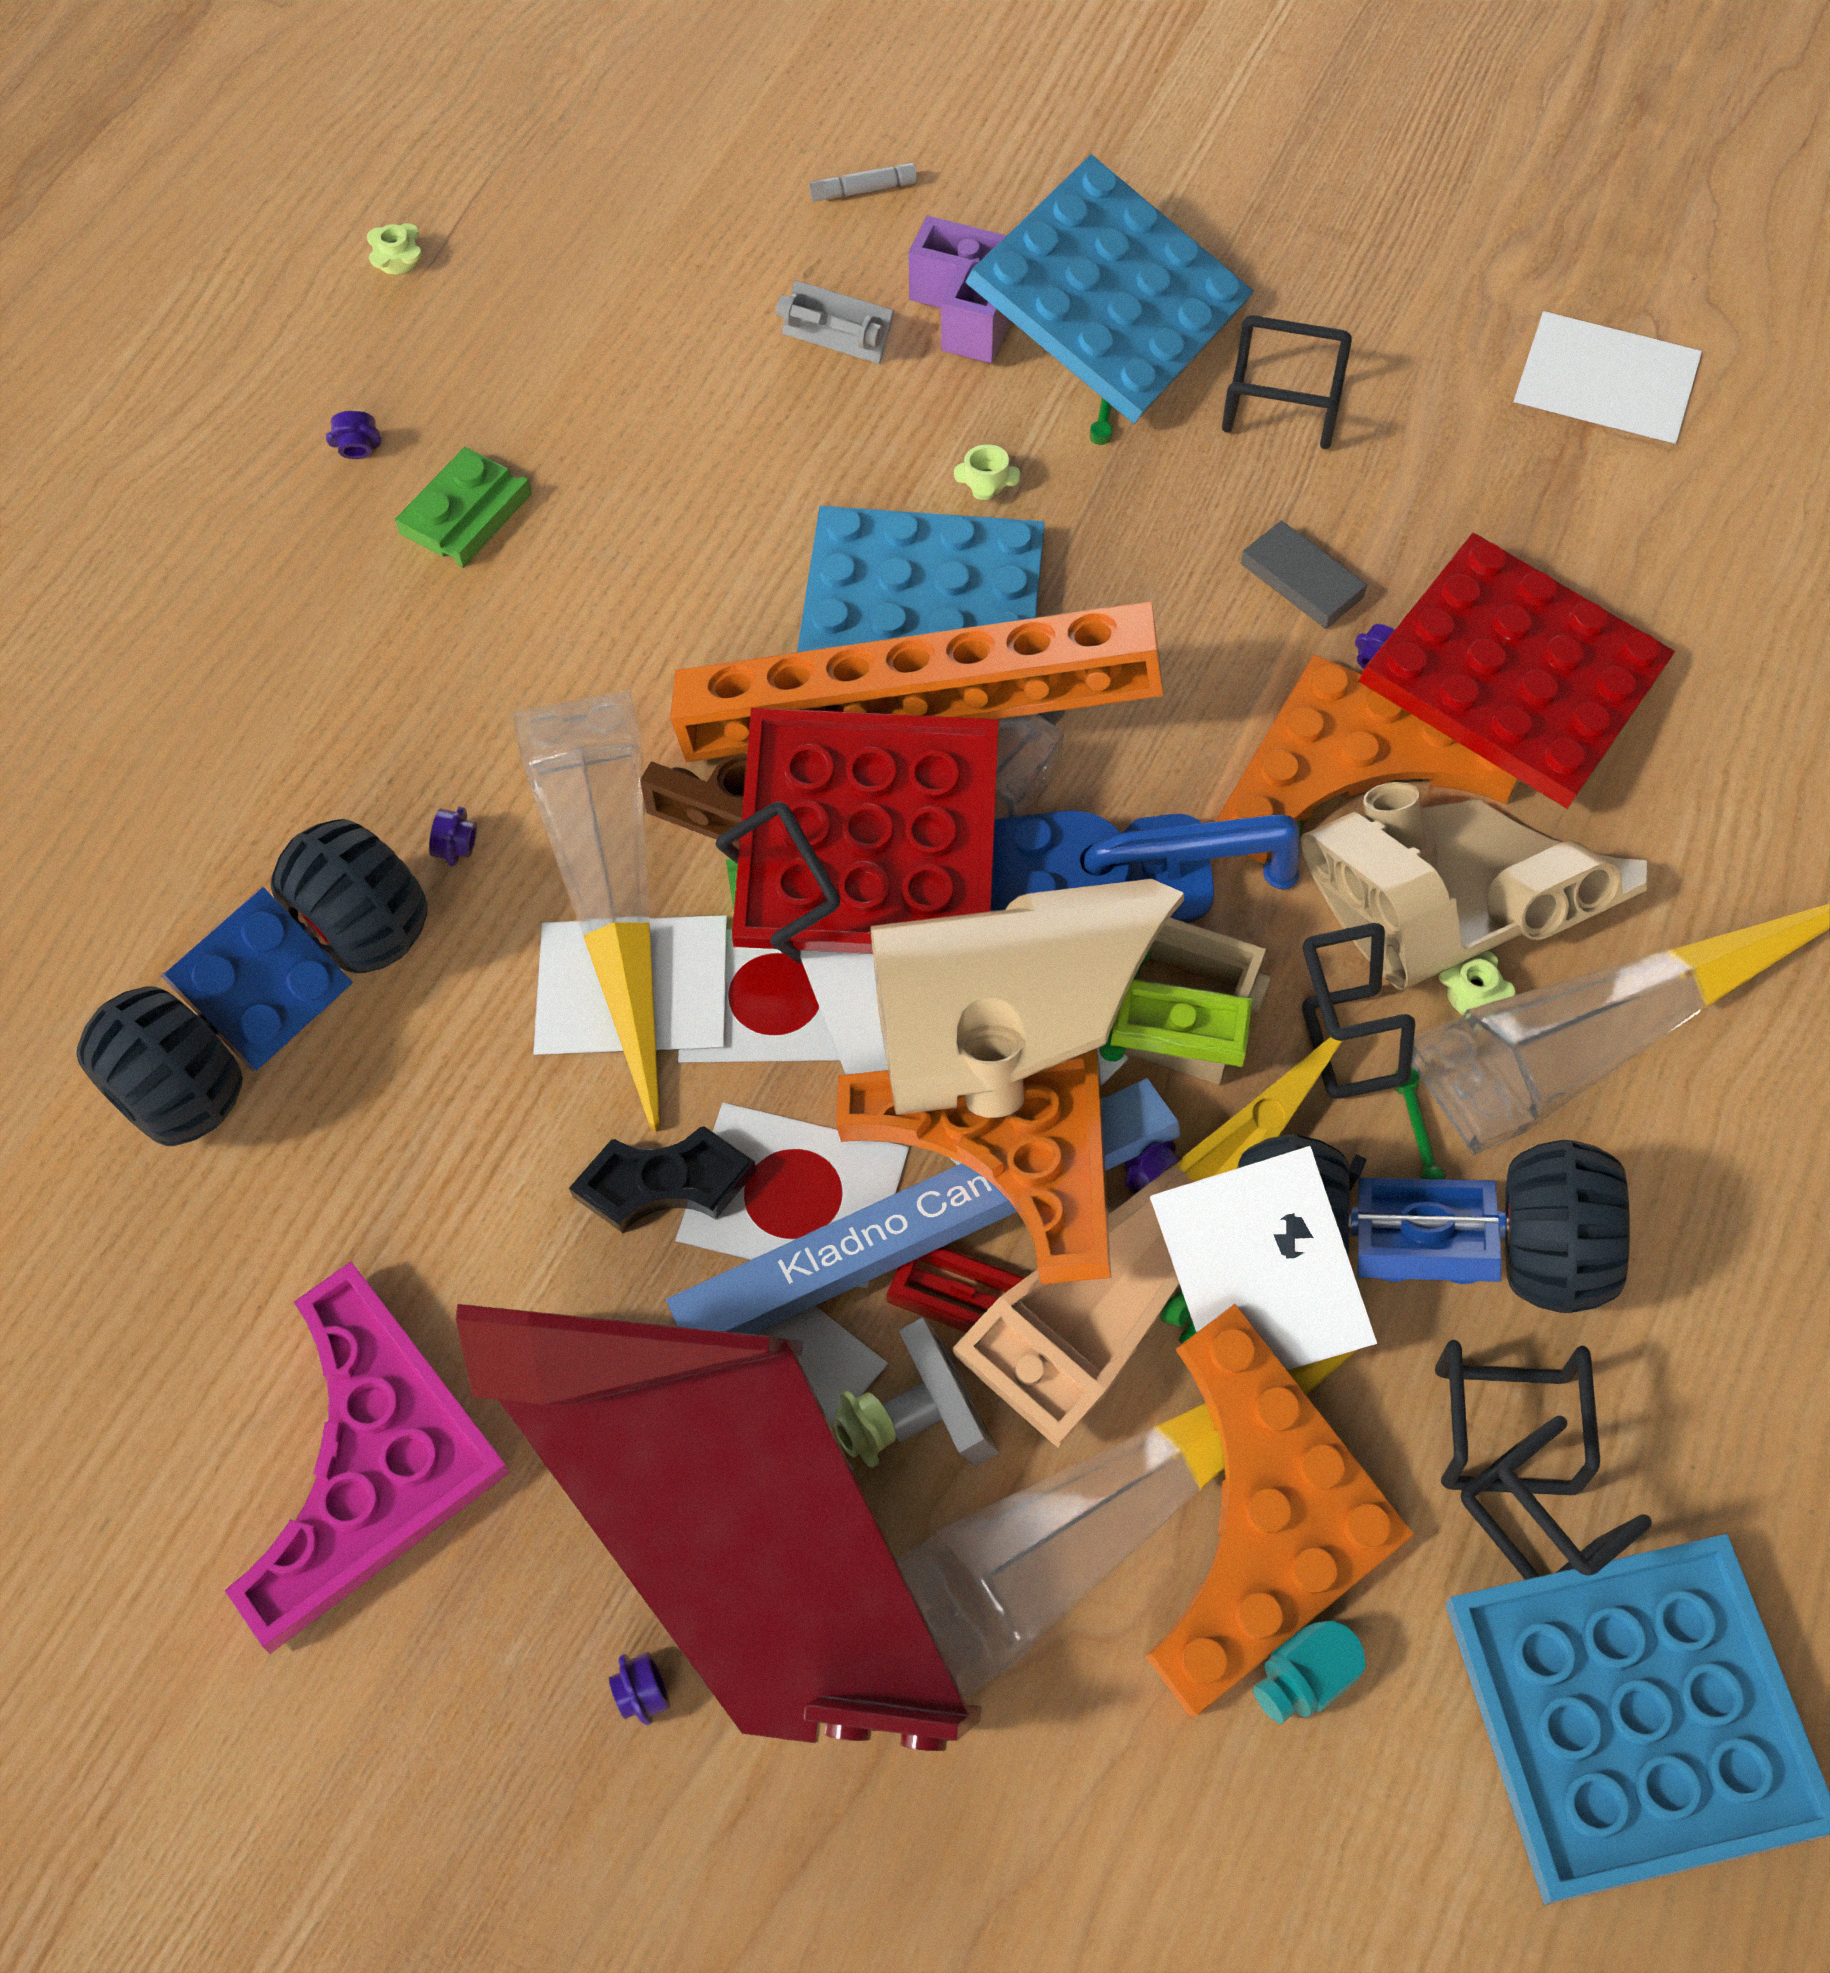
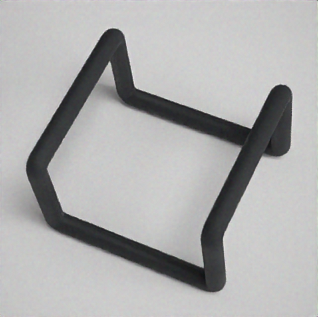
(1331, 402)
(725, 845)
(1326, 1002)
(1451, 1367)
(1587, 1561)

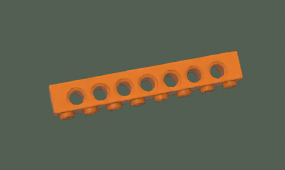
(950, 673)

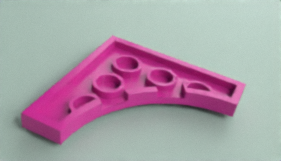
(387, 1469)

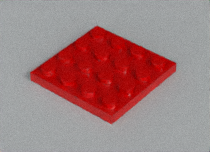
(1517, 668)
(889, 809)

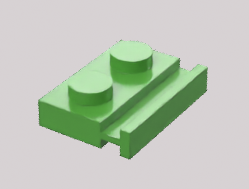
(463, 506)

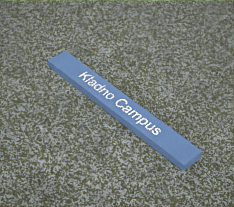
(892, 1232)

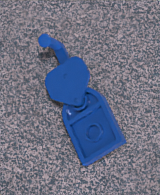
(1174, 849)

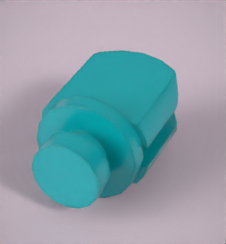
(1310, 1671)

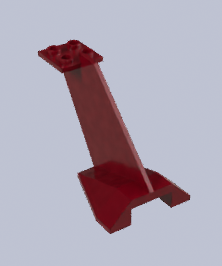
(727, 1516)

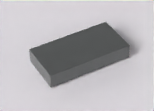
(1303, 574)

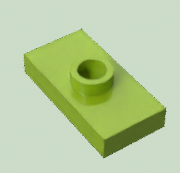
(1183, 1022)

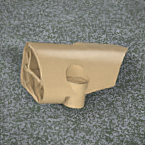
(1455, 880)
(1008, 991)

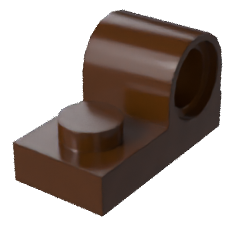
(694, 803)

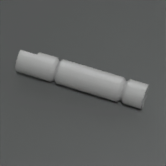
(863, 182)

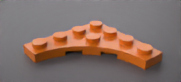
(1346, 741)
(1040, 1157)
(1292, 1522)

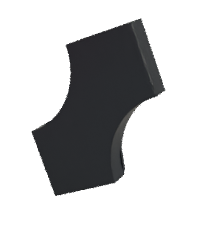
(633, 1182)

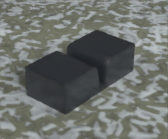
(1355, 1169)

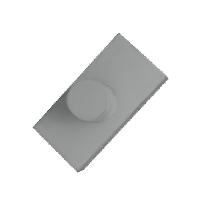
(939, 1397)

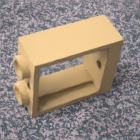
(1214, 958)

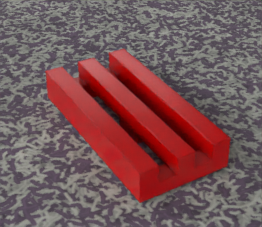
(941, 1310)

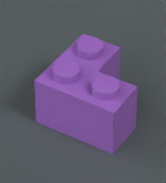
(937, 277)

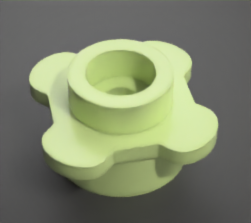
(394, 248)
(986, 471)
(1464, 994)
(863, 1426)

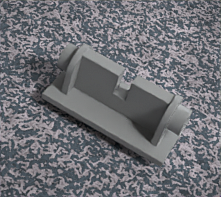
(835, 321)

